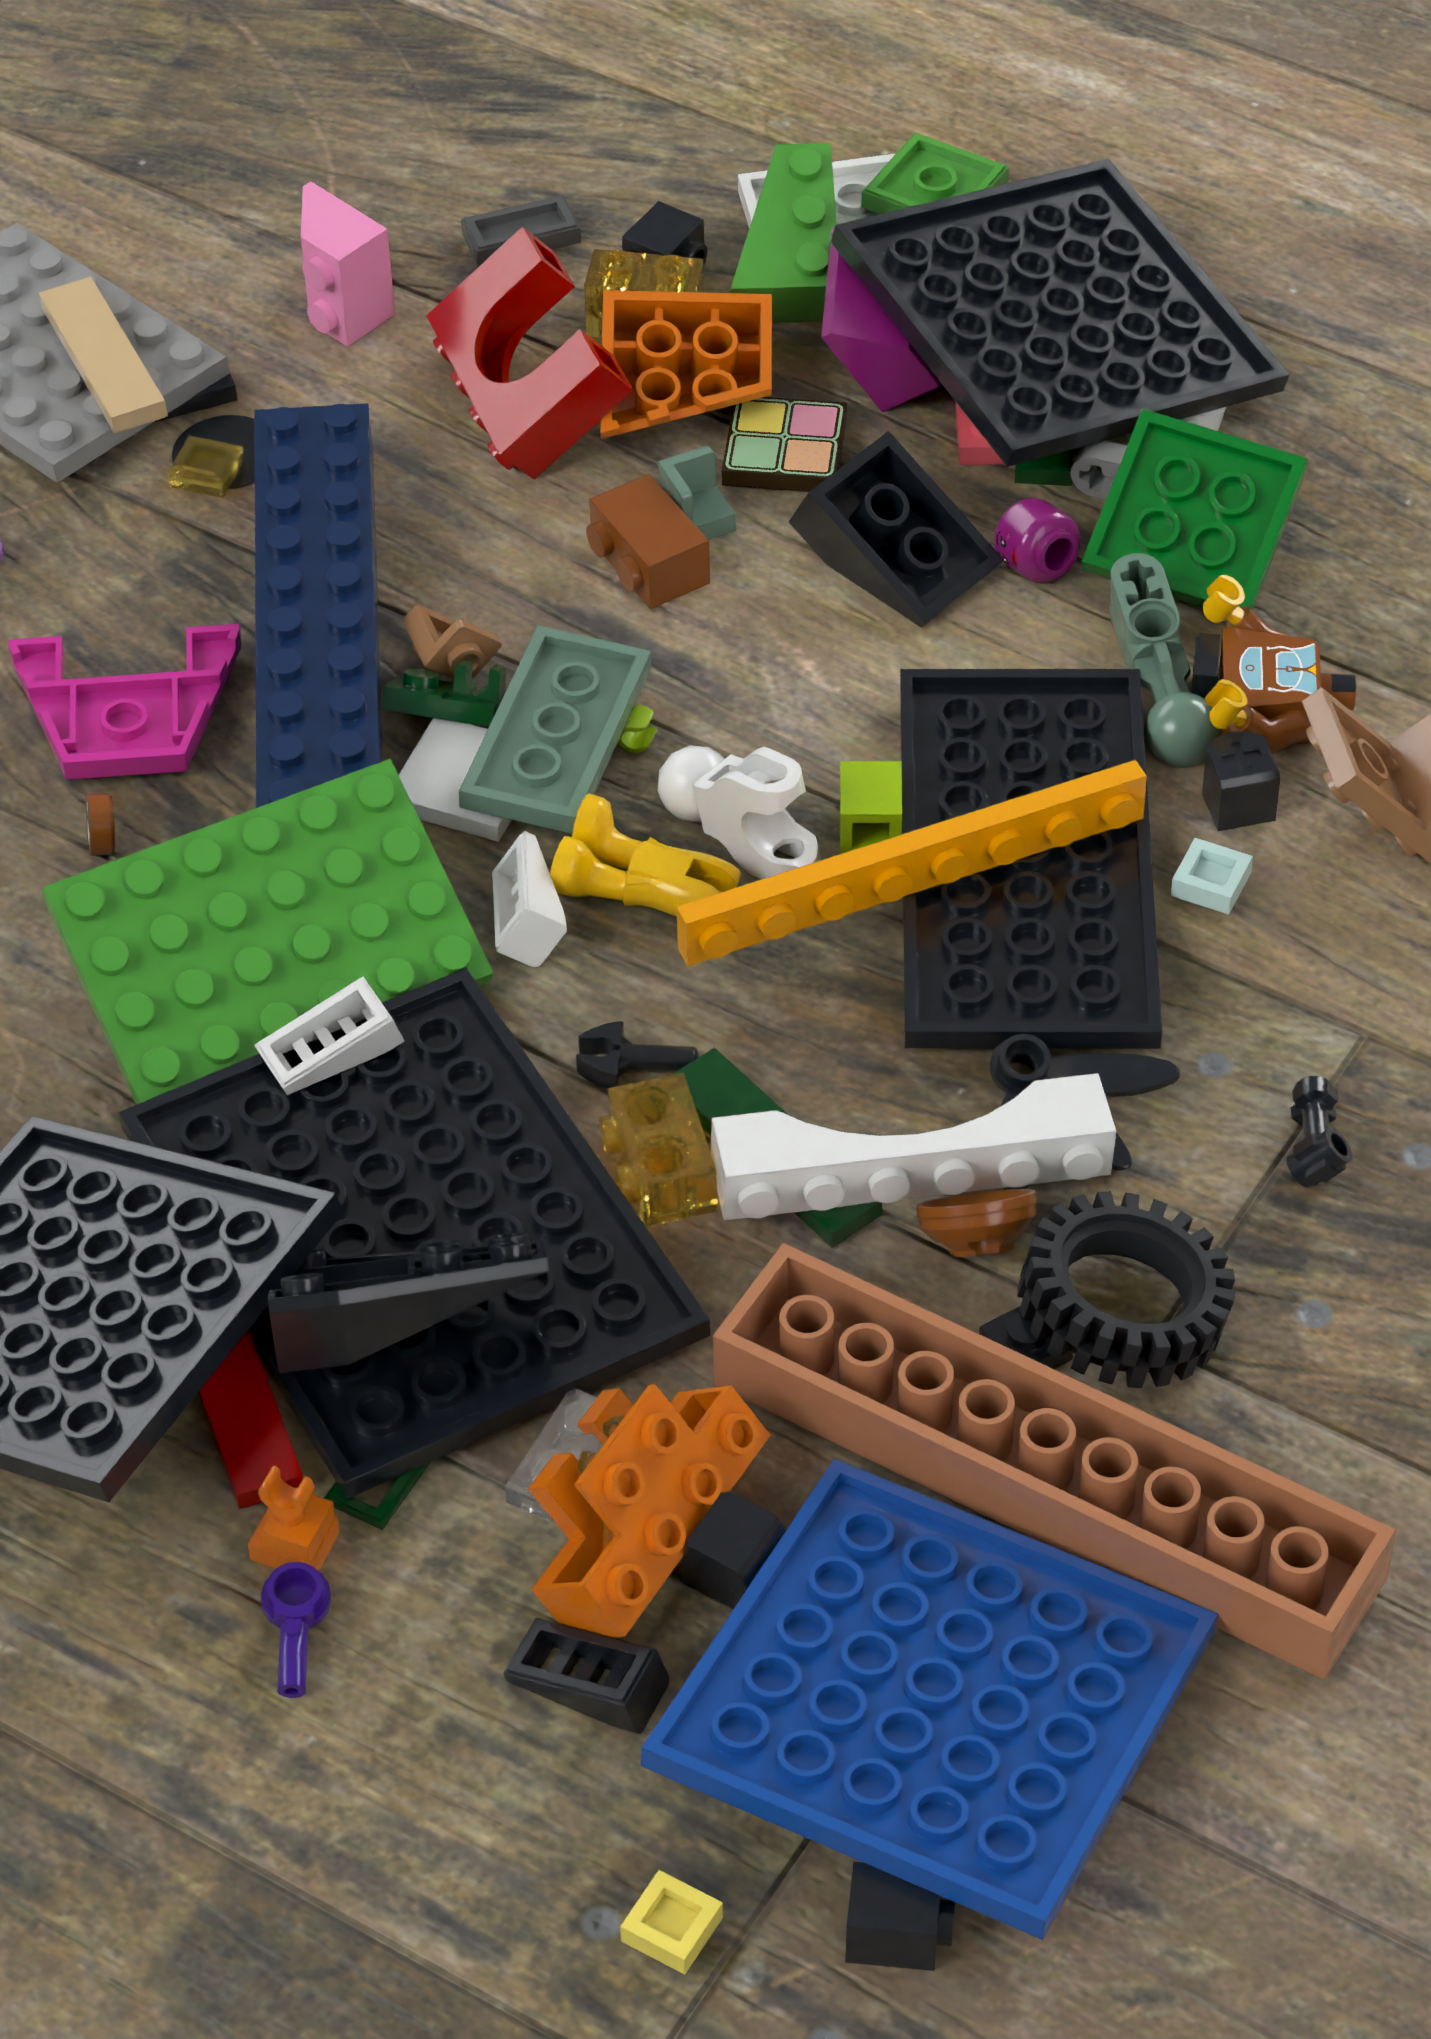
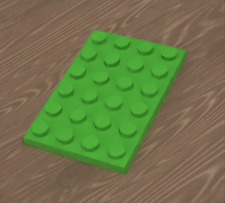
(257, 922)

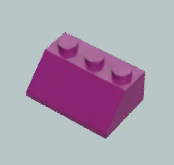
(869, 340)

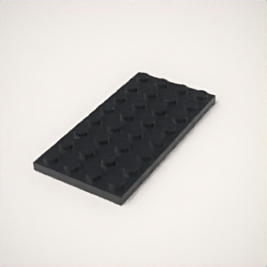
(1056, 937)

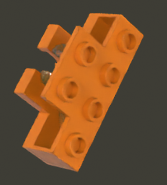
(638, 1498)

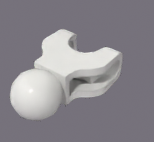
(741, 805)

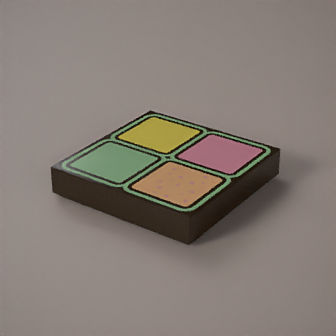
(783, 443)

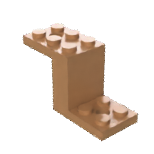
(1379, 776)

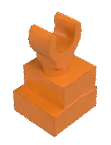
(295, 1524)

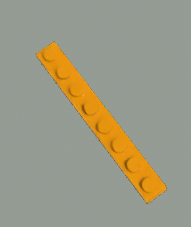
(910, 863)

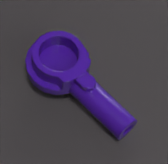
(294, 1601)

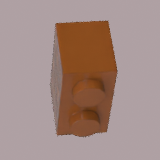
(648, 541)

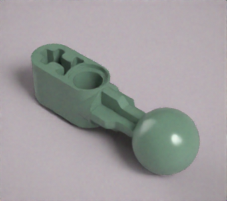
(1150, 641)

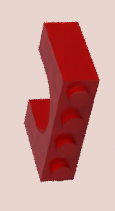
(478, 333)

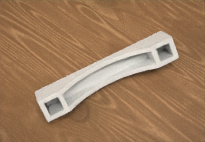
(789, 1166)

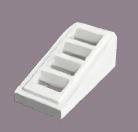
(526, 904)
(337, 1012)

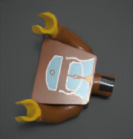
(1265, 673)

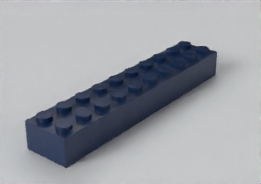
(315, 598)

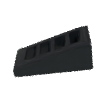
(628, 1693)

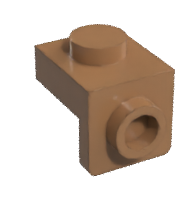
(447, 642)

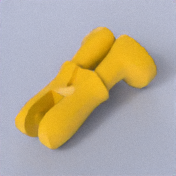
(656, 872)

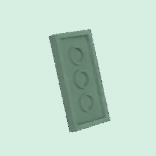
(555, 728)

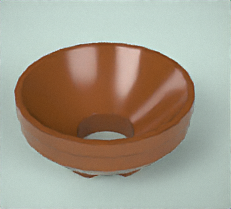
(978, 1220)

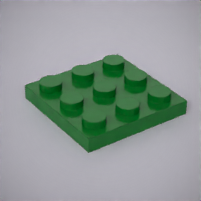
(1196, 506)

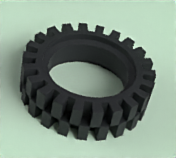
(1114, 1342)

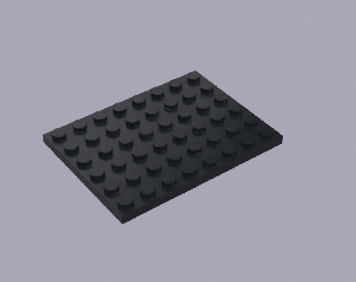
(431, 1148)

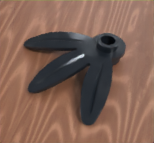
(1119, 1074)

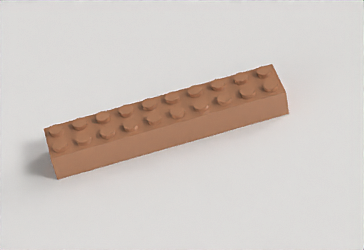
(1054, 1458)

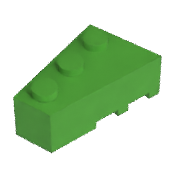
(791, 233)

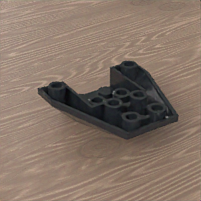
(363, 1303)

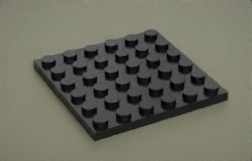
(1058, 310)
(127, 1291)

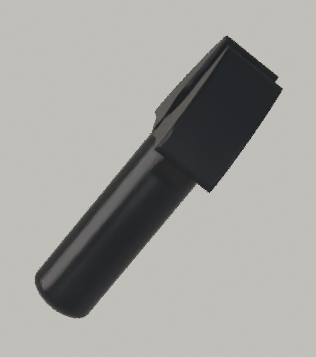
(624, 1055)

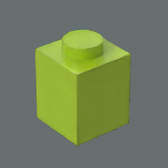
(869, 802)

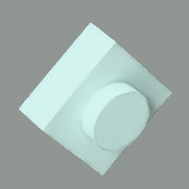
(1211, 876)

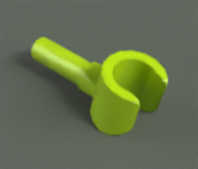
(636, 733)

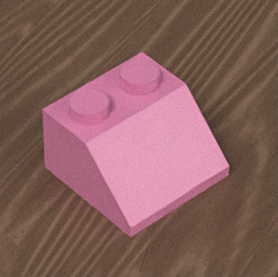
(344, 267)

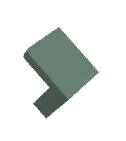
(692, 486)

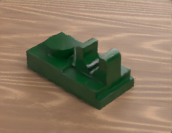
(425, 695)

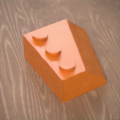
(685, 353)

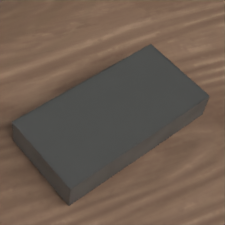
(546, 219)

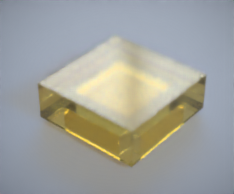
(205, 466)

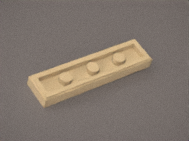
(103, 355)

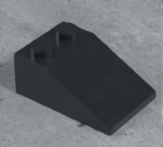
(894, 532)

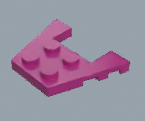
(126, 720)

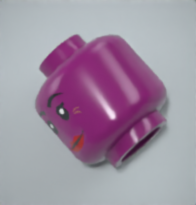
(1037, 540)

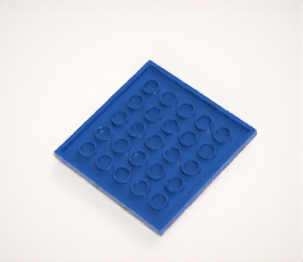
(933, 1696)

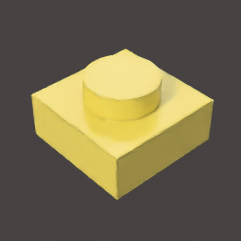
(671, 1922)

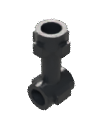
(1323, 1149)

